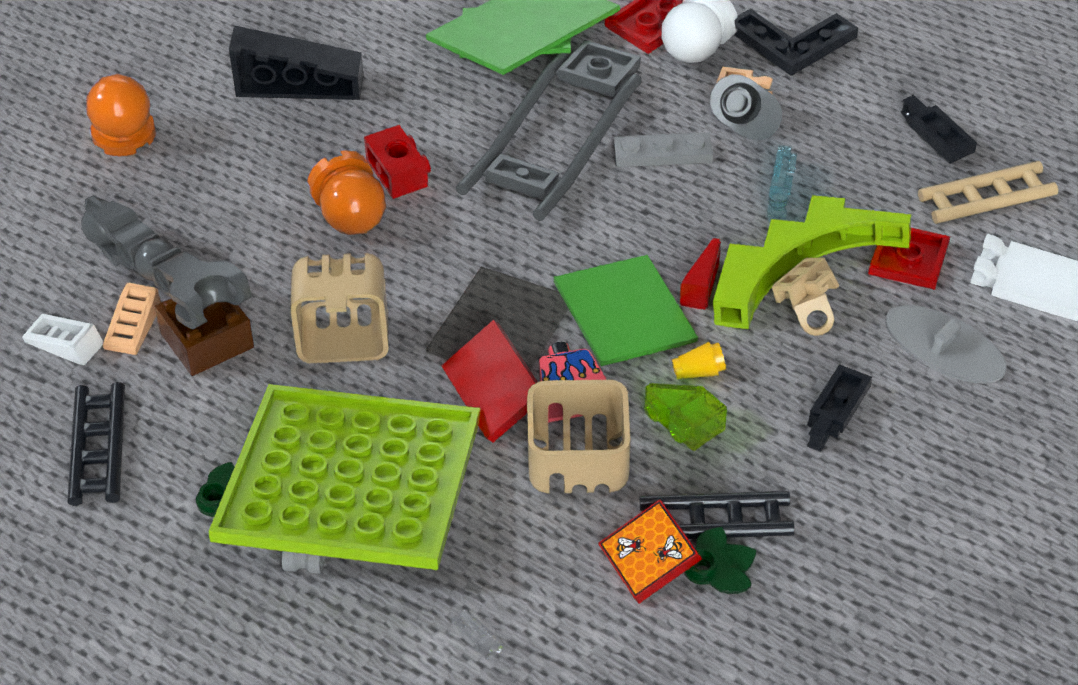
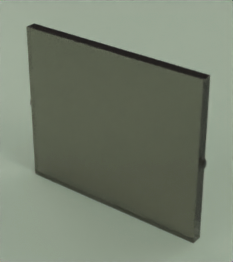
(522, 308)

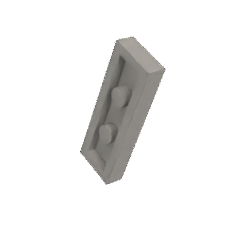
(663, 149)

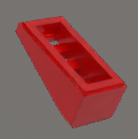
(700, 280)

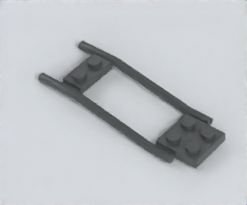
(590, 67)

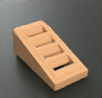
(137, 299)

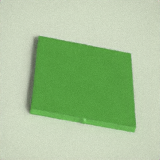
(625, 310)

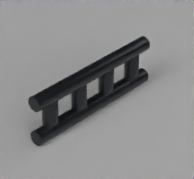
(112, 456)
(733, 502)

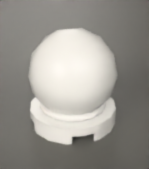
(698, 28)

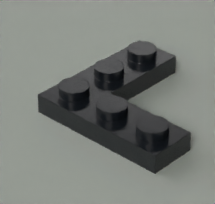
(796, 52)

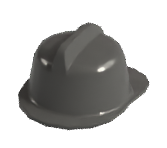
(746, 107)

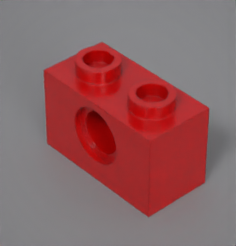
(397, 161)

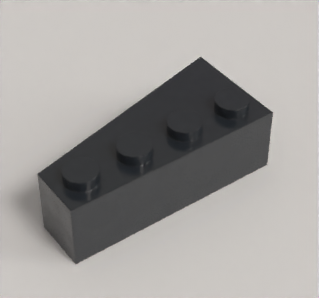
(292, 67)

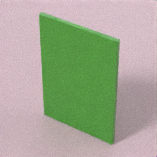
(516, 31)

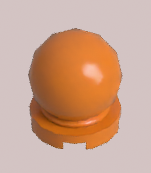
(120, 115)
(347, 193)

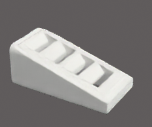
(57, 341)

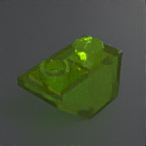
(686, 411)

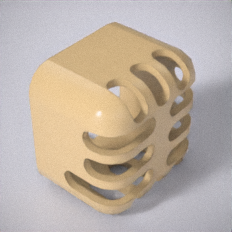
(338, 289)
(579, 466)

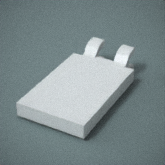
(1029, 277)

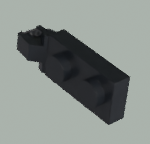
(938, 130)
(836, 405)

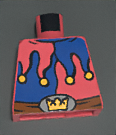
(567, 365)

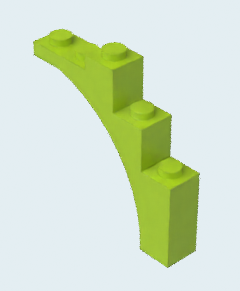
(828, 228)

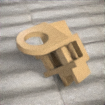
(806, 289)

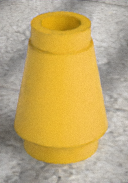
(700, 362)

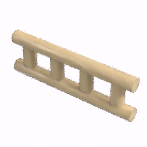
(979, 205)

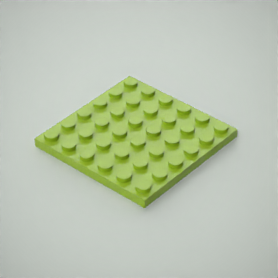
(348, 477)

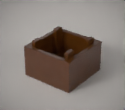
(211, 343)

